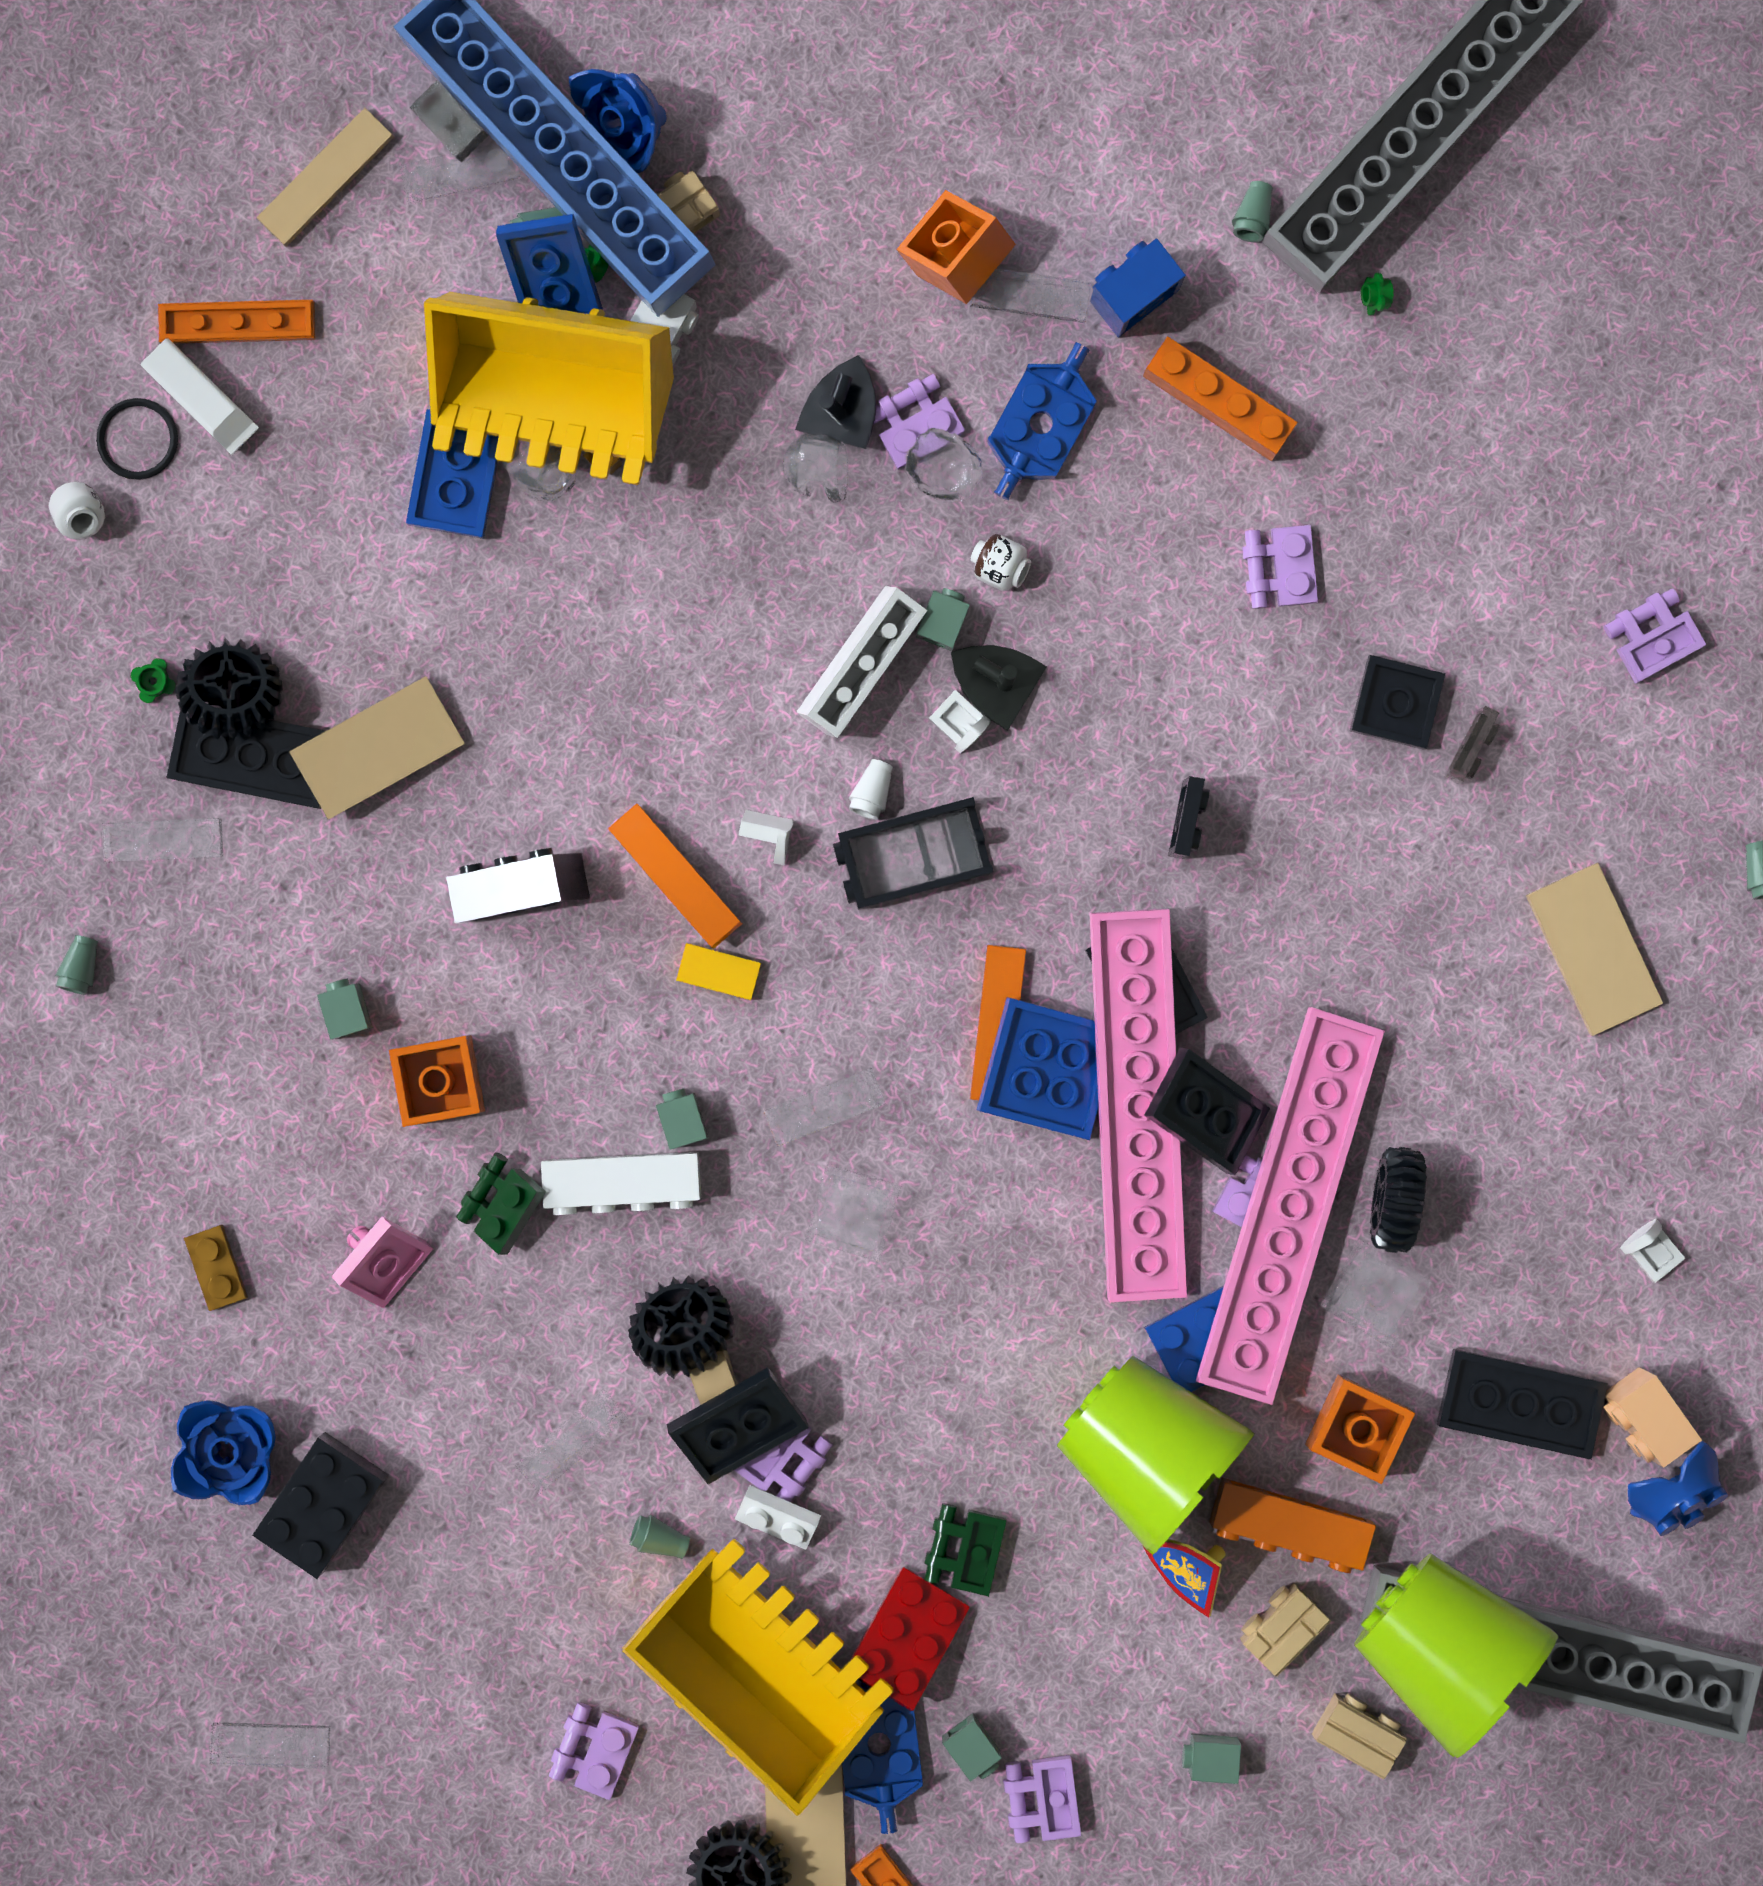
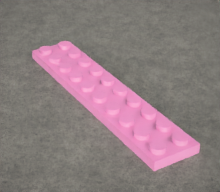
(1132, 1058)
(1290, 1206)

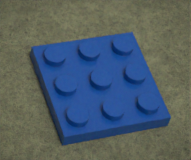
(1043, 1070)

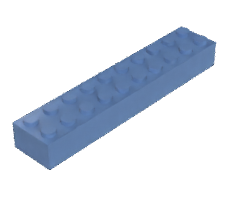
(557, 149)

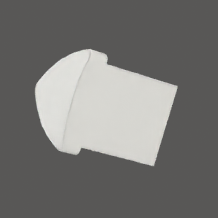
(960, 721)
(769, 829)
(1653, 1250)

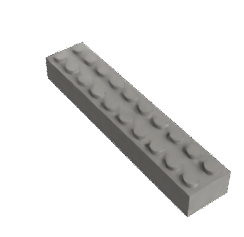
(1412, 133)
(1632, 1670)

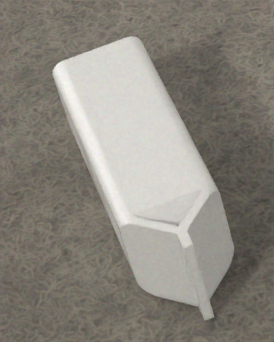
(199, 396)

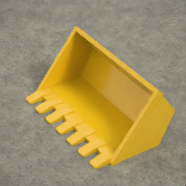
(546, 381)
(757, 1676)

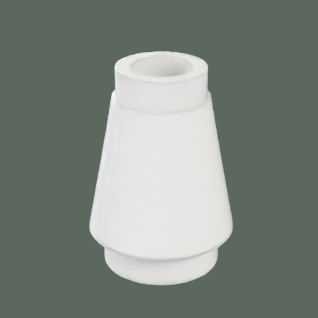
(872, 790)

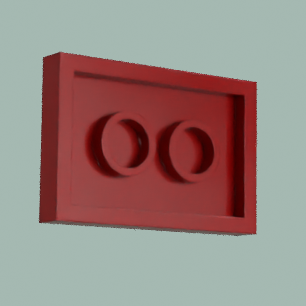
(909, 1636)

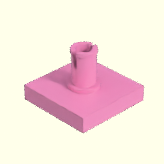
(381, 1261)

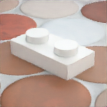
(777, 1517)

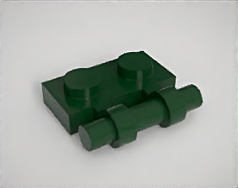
(510, 1208)
(977, 1551)

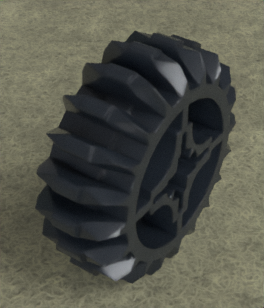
(207, 681)
(1398, 1199)
(683, 1338)
(753, 1844)

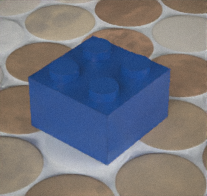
(1137, 286)

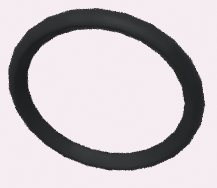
(101, 436)

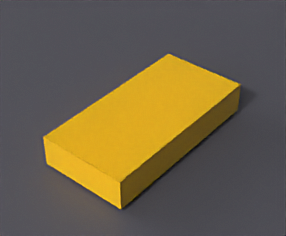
(718, 971)

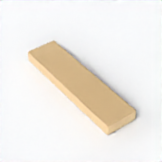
(325, 177)

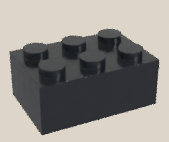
(320, 1505)

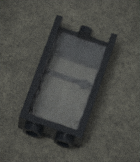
(913, 853)

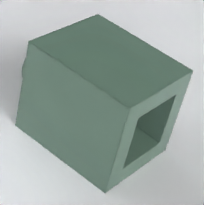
(943, 619)
(344, 1009)
(681, 1119)
(972, 1748)
(1212, 1758)

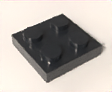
(1397, 702)
(1185, 834)

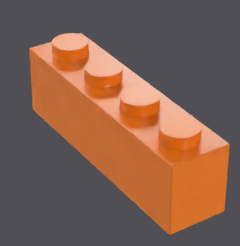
(1219, 398)
(1292, 1525)

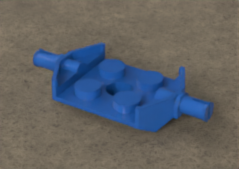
(1046, 390)
(889, 1776)

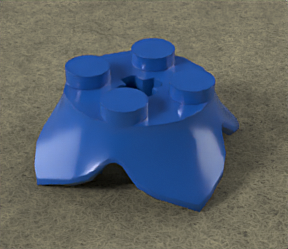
(621, 112)
(199, 1468)
(1681, 1498)

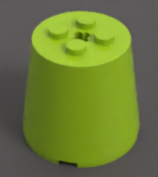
(1150, 1448)
(1452, 1650)

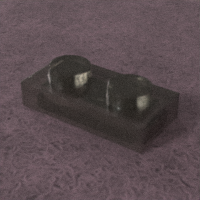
(449, 121)
(1480, 732)

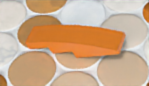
(675, 876)

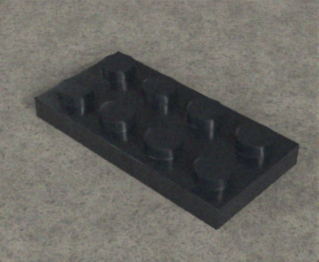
(247, 765)
(1522, 1404)

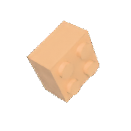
(1651, 1417)

